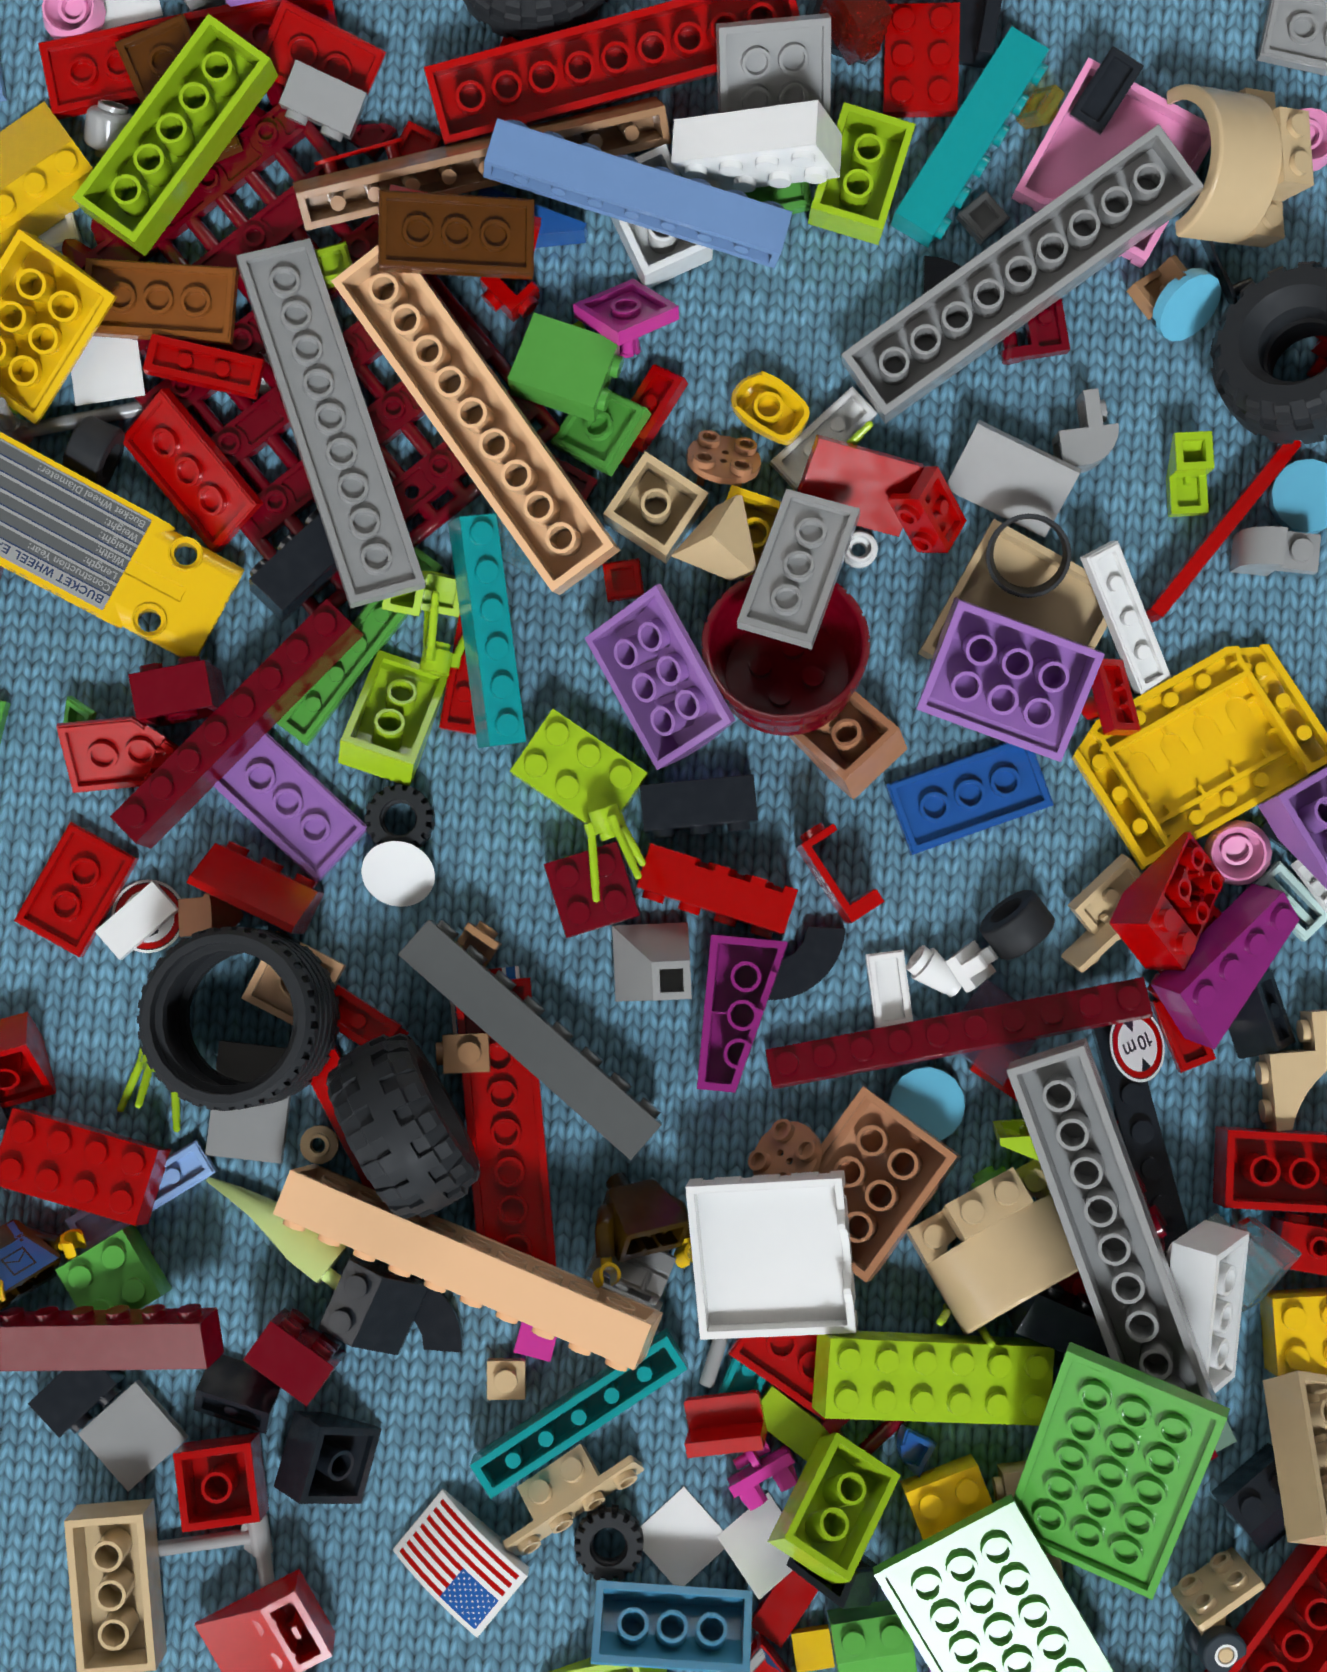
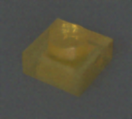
(1041, 107)

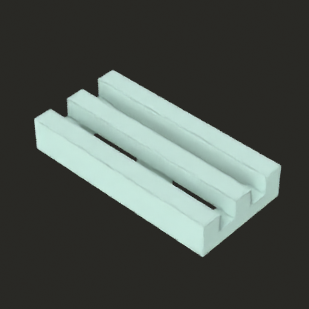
(1312, 926)

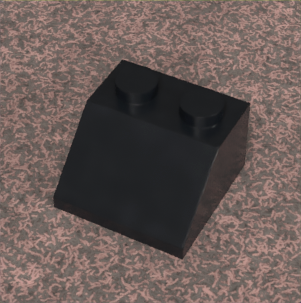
(373, 1307)
(326, 1458)
(1254, 1499)

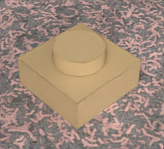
(506, 1378)

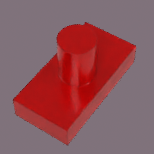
(1112, 700)

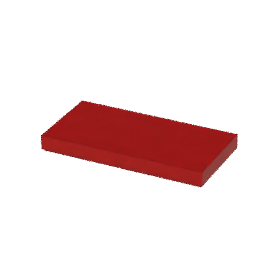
(191, 470)

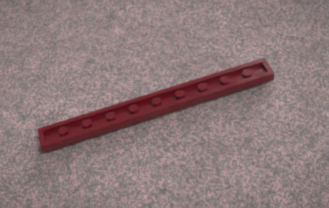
(959, 1033)

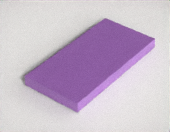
(291, 807)

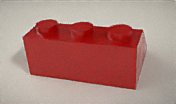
(257, 887)
(23, 1062)

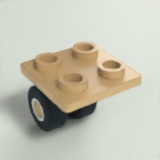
(1207, 1600)

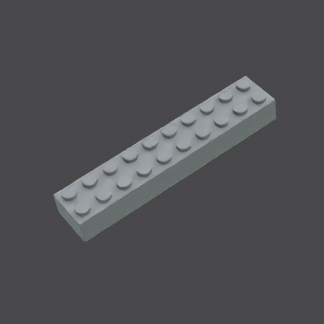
(1022, 274)
(1106, 1216)

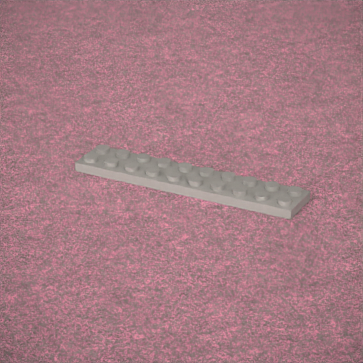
(330, 423)

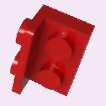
(929, 513)

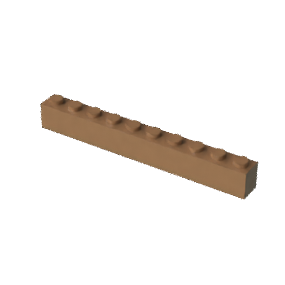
(460, 166)

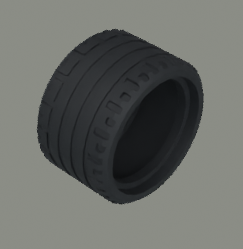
(167, 1029)

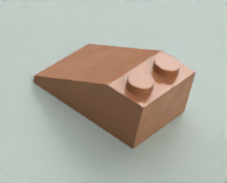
(854, 746)

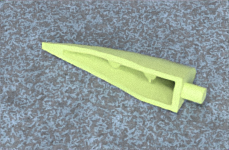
(298, 1247)

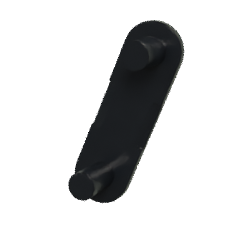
(1230, 291)

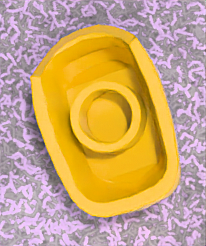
(770, 407)

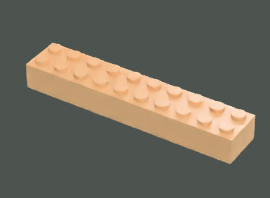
(478, 421)
(470, 1266)

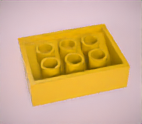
(37, 174)
(45, 322)

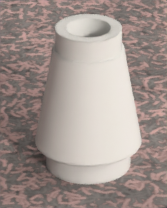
(930, 969)

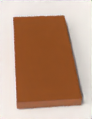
(167, 300)

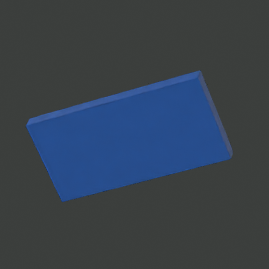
(968, 796)

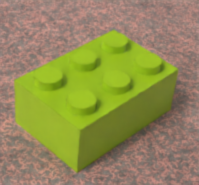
(869, 173)
(577, 769)
(834, 1508)

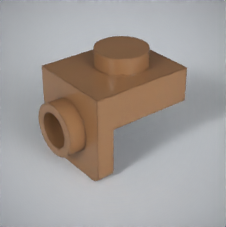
(1146, 290)
(482, 938)
(464, 1053)

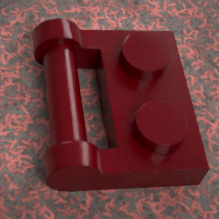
(1045, 335)

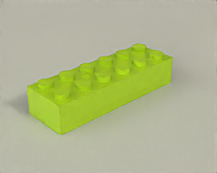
(176, 135)
(932, 1378)

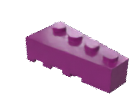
(1227, 964)
(735, 1000)

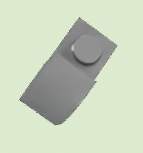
(1091, 442)
(1274, 549)

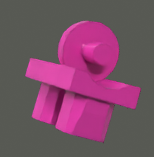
(747, 1481)

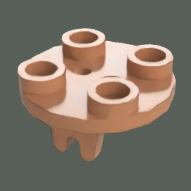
(723, 459)
(795, 1142)

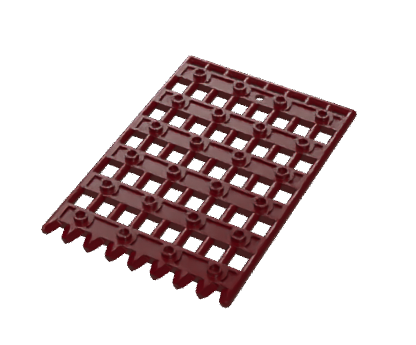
(264, 140)

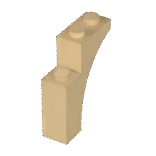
(1291, 1073)

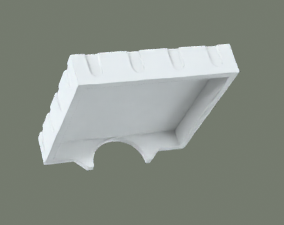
(772, 1255)

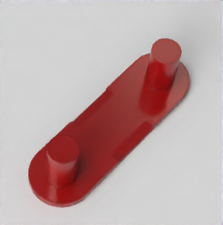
(390, 146)

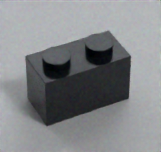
(72, 1394)

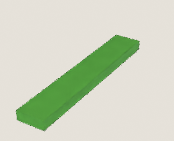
(323, 699)

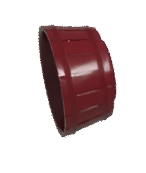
(781, 684)

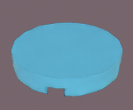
(1186, 304)
(1300, 496)
(929, 1099)

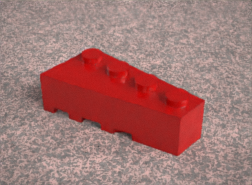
(716, 890)

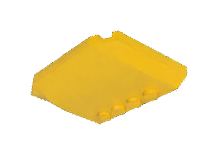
(1205, 750)

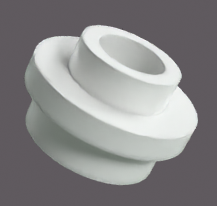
(871, 549)

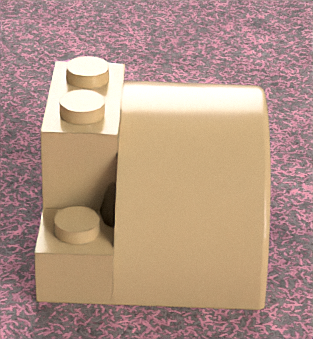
(1254, 165)
(1005, 1249)

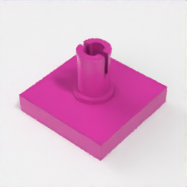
(626, 314)

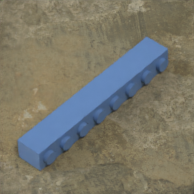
(636, 192)

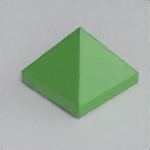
(77, 711)

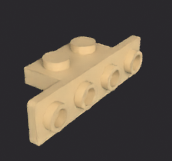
(1095, 909)
(564, 1492)

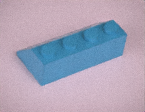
(672, 1627)

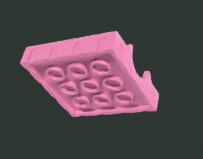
(1074, 151)

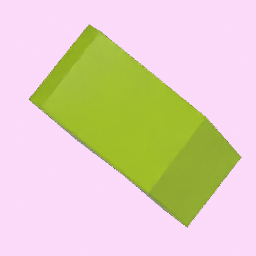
(1187, 472)
(419, 600)

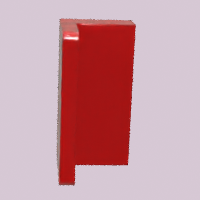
(724, 1423)

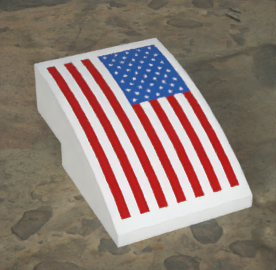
(461, 1562)

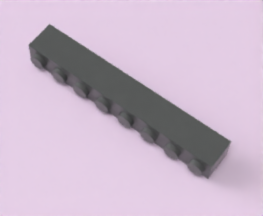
(531, 1038)

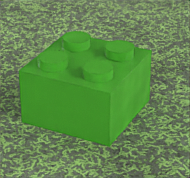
(115, 1273)

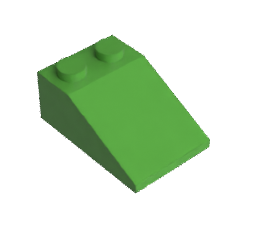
(871, 1639)

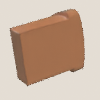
(205, 913)

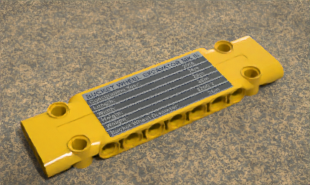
(107, 553)

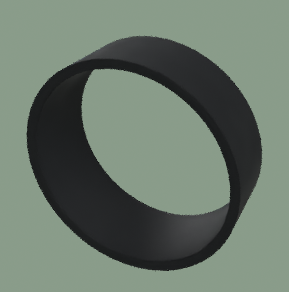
(1029, 592)

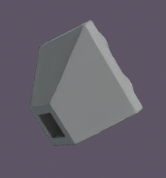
(651, 962)

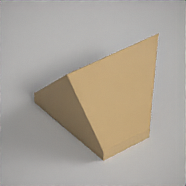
(721, 542)

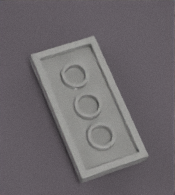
(798, 569)

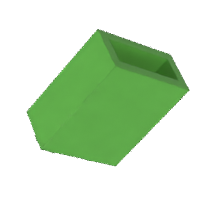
(565, 368)

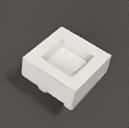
(972, 965)

